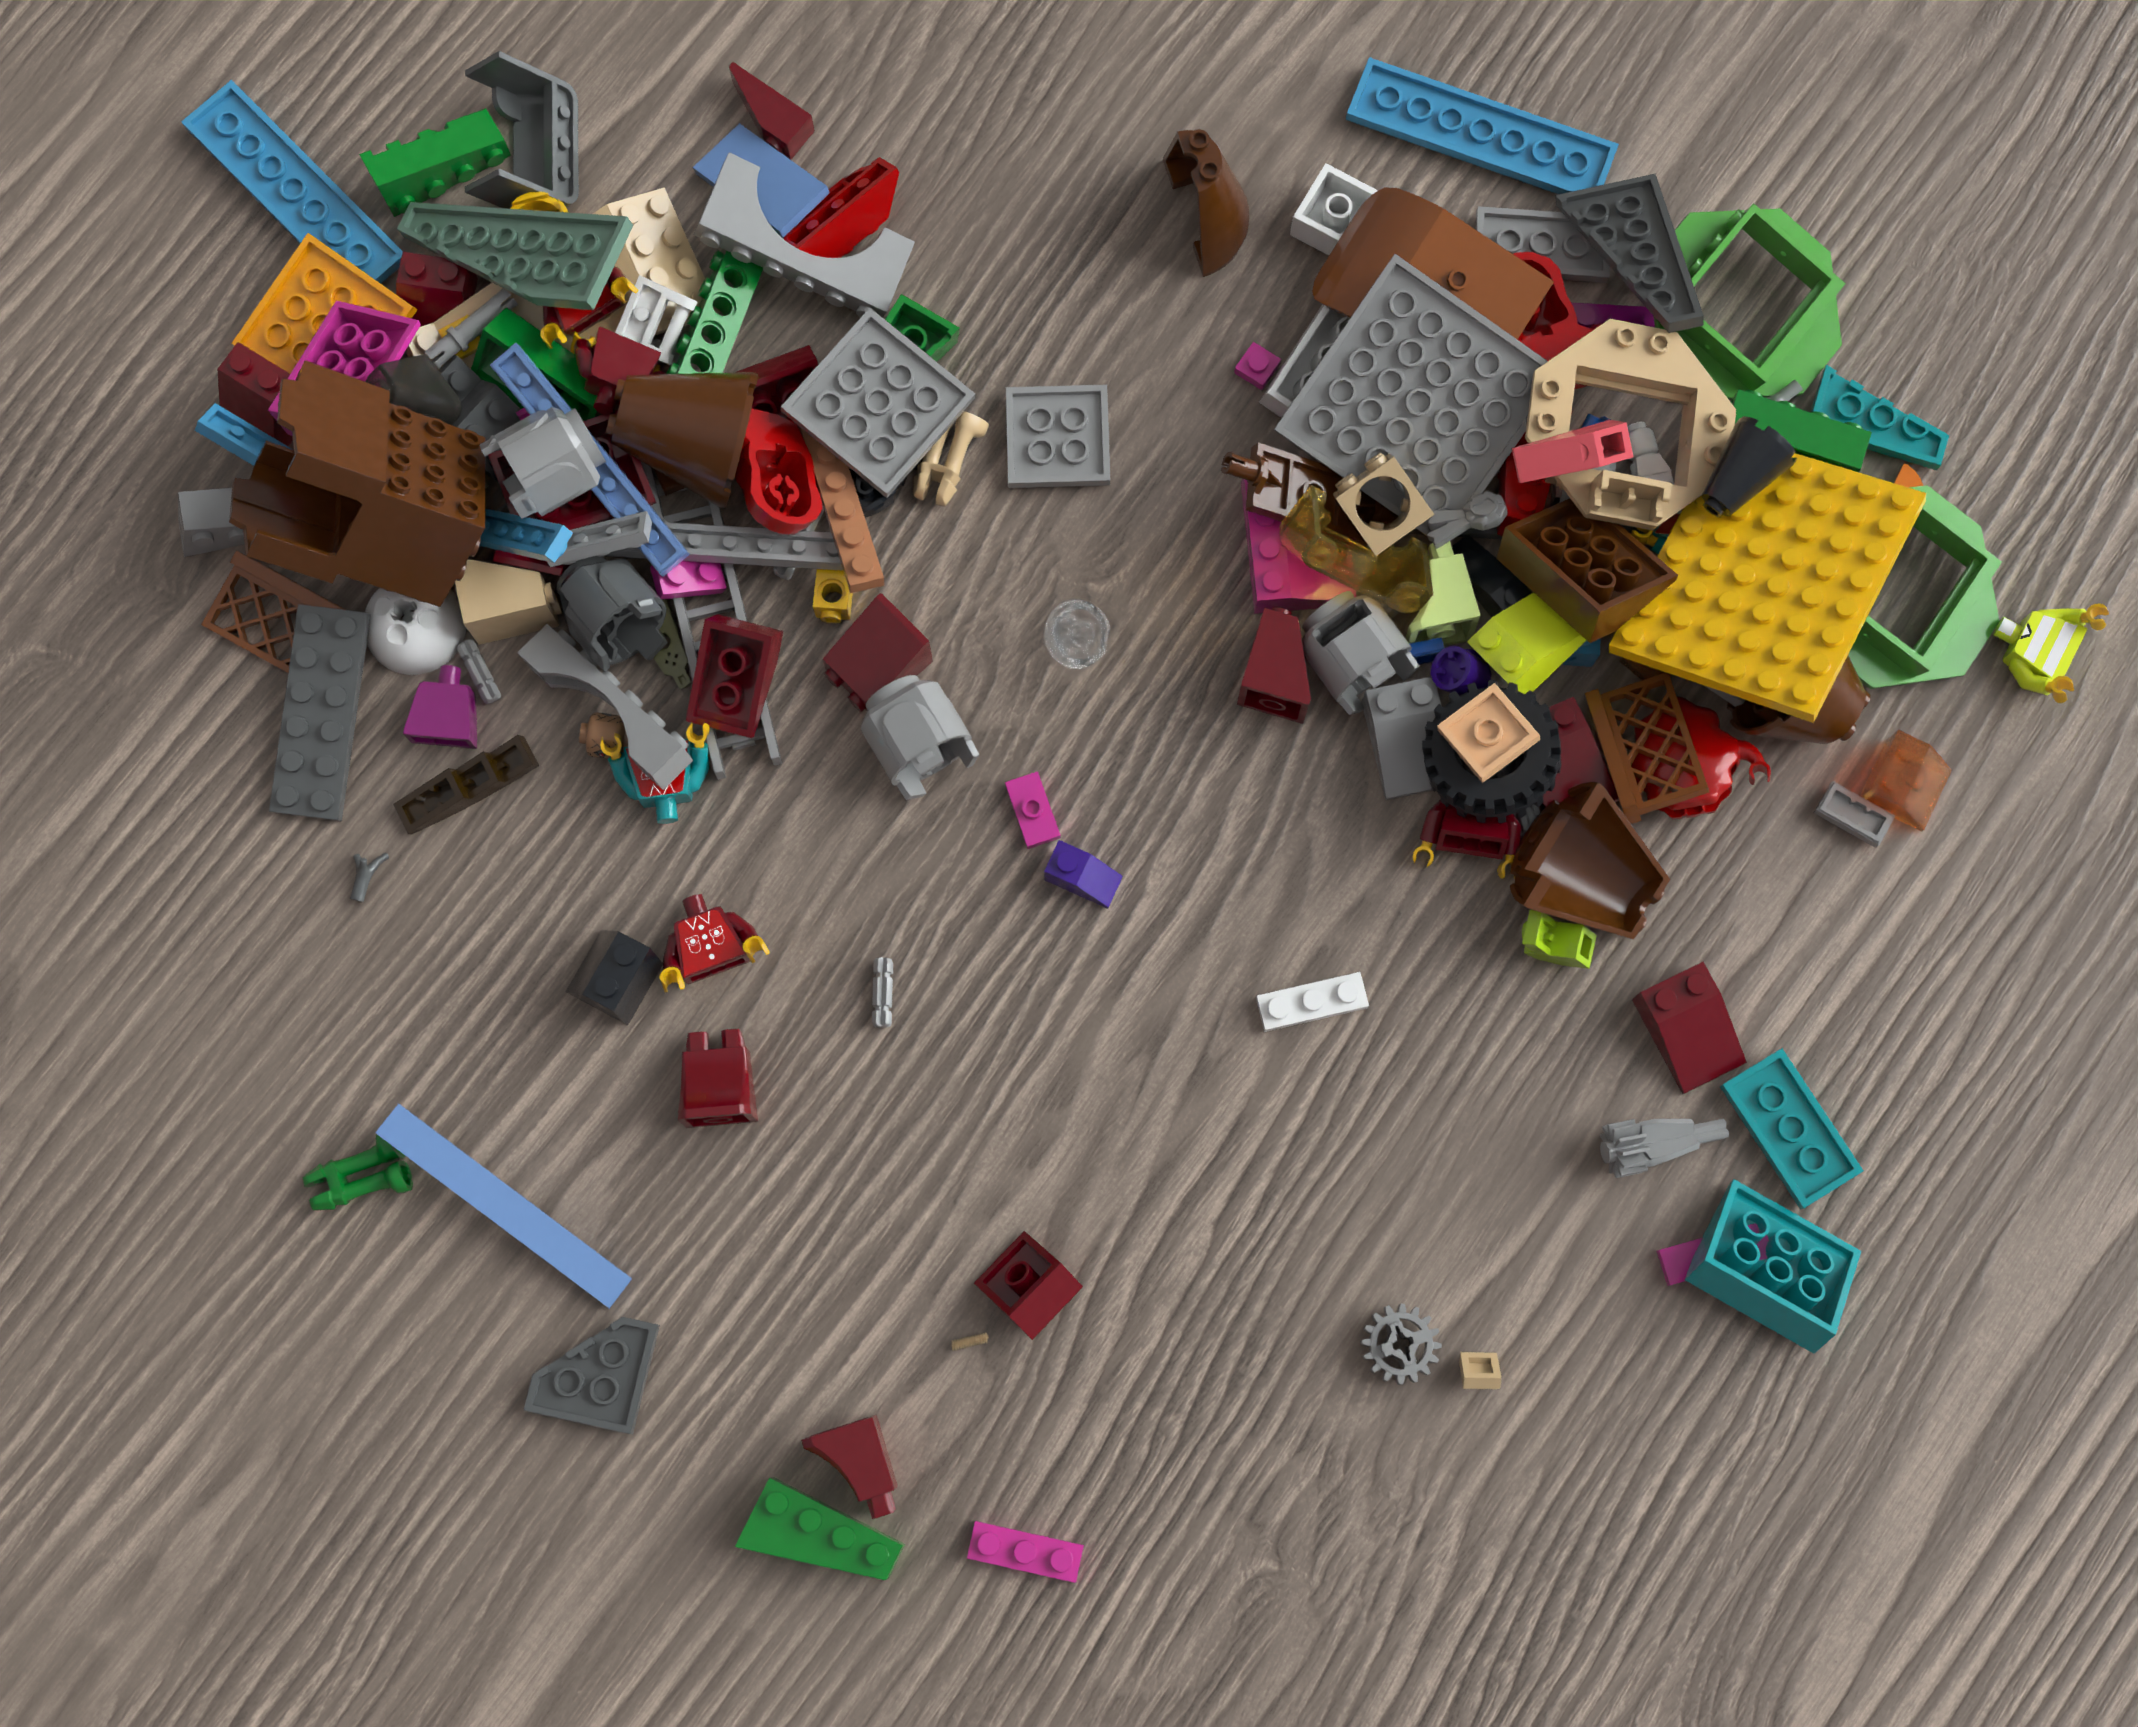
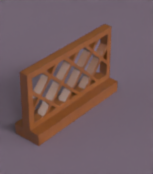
(273, 583)
(1620, 762)

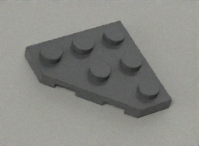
(599, 1378)

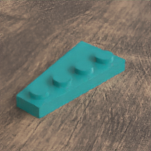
(1892, 430)

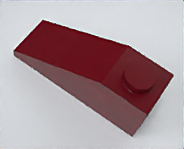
(776, 117)

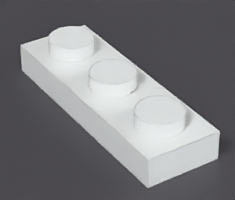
(1312, 1001)

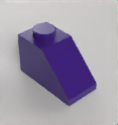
(1082, 874)

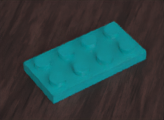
(1791, 1129)

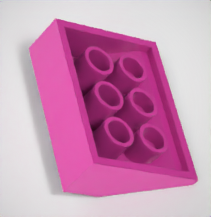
(355, 342)
(1277, 574)

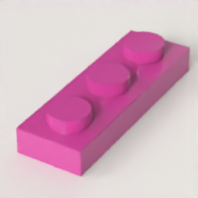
(1025, 1551)

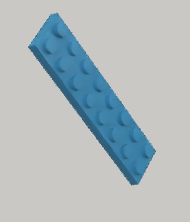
(1479, 130)
(289, 181)

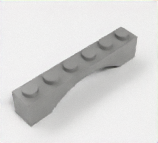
(561, 666)

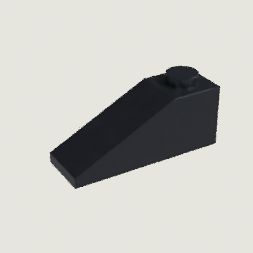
(1491, 581)

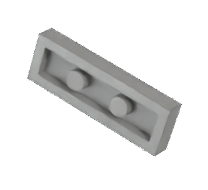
(606, 537)

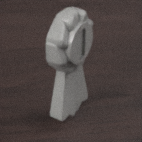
(1480, 512)

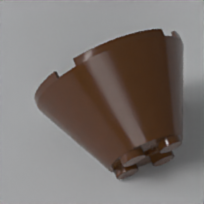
(1833, 722)

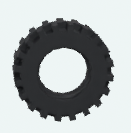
(1500, 795)

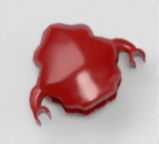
(1716, 751)

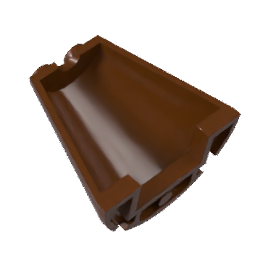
(1220, 198)
(686, 426)
(1587, 864)

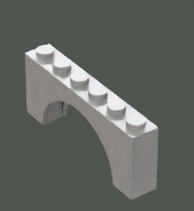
(738, 225)

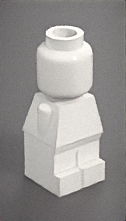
(1645, 458)

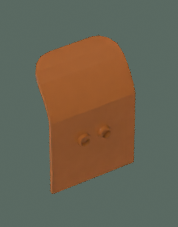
(1440, 248)

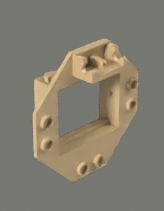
(1644, 364)

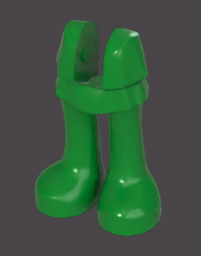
(342, 1191)

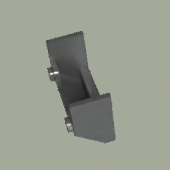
(543, 132)

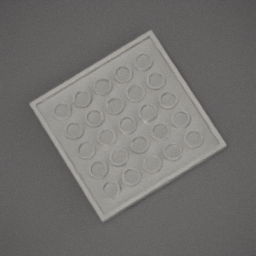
(1419, 382)

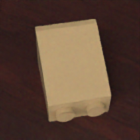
(505, 601)

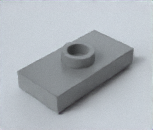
(1854, 814)

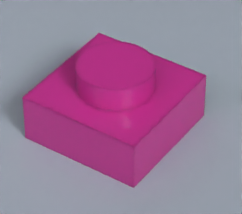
(1257, 366)

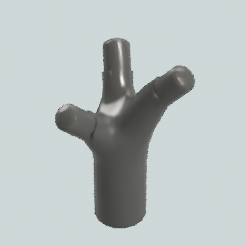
(363, 875)

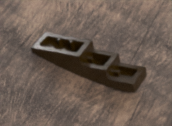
(466, 785)

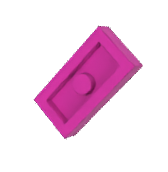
(690, 579)

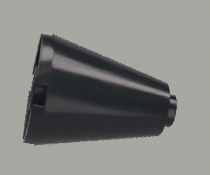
(1746, 467)

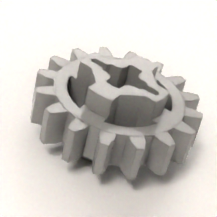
(1408, 1360)

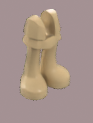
(966, 428)

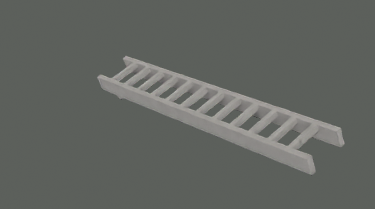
(692, 647)

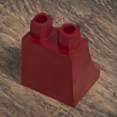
(716, 1082)
(861, 1459)

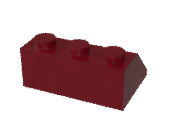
(780, 378)

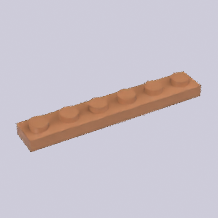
(845, 518)

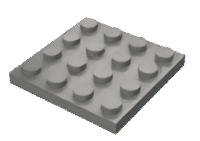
(878, 402)

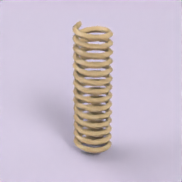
(966, 1341)

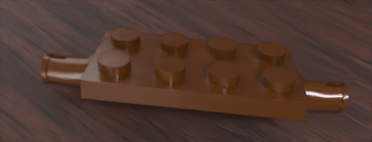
(1281, 478)

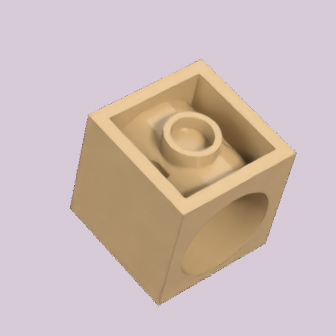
(1413, 507)

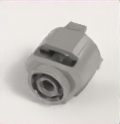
(550, 460)
(1355, 648)
(915, 733)

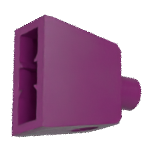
(443, 712)

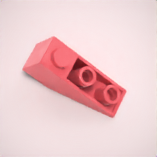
(1573, 451)

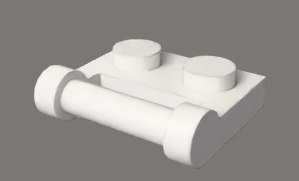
(645, 313)

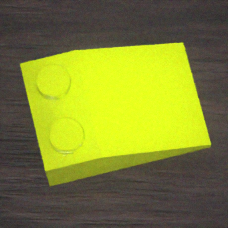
(1526, 642)

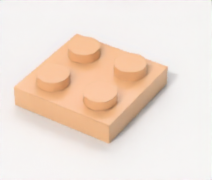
(1488, 732)

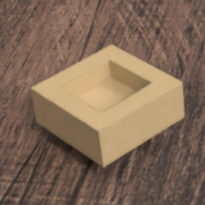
(1480, 1370)

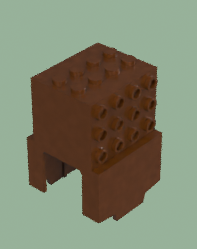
(363, 490)

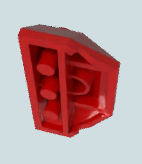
(848, 212)

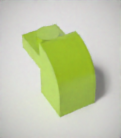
(1557, 941)

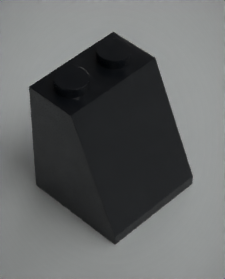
(615, 975)

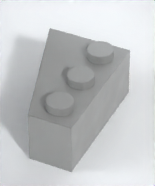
(205, 521)

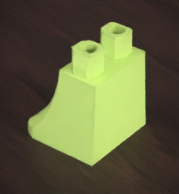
(1453, 607)

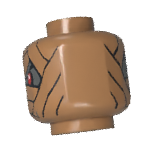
(603, 726)

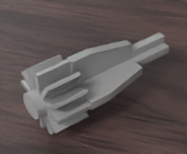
(1635, 1147)

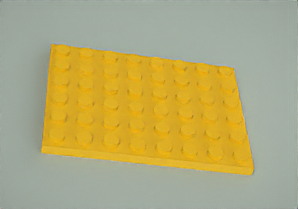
(1776, 587)

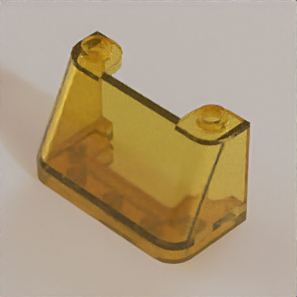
(1394, 577)

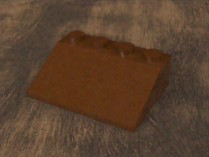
(1584, 568)

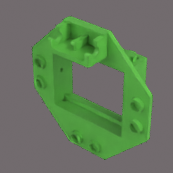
(1807, 336)
(1959, 625)

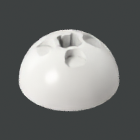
(421, 639)

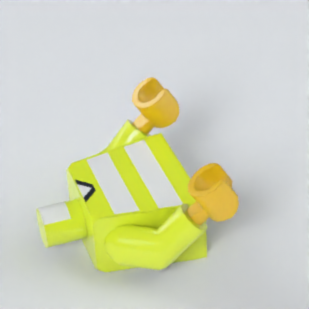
(2046, 646)

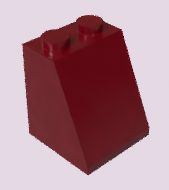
(249, 387)
(876, 652)
(1276, 669)

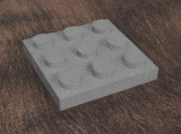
(1057, 436)

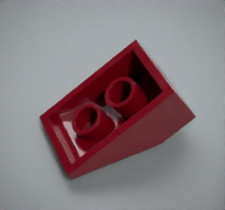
(733, 674)
(1579, 754)
(1691, 1027)

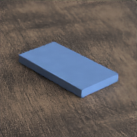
(783, 187)

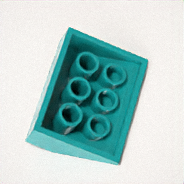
(1795, 1289)

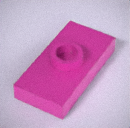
(1032, 810)

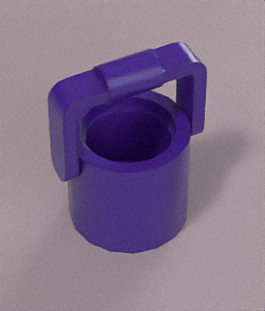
(1457, 668)

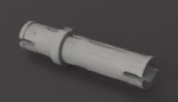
(469, 329)

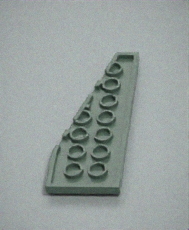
(532, 253)

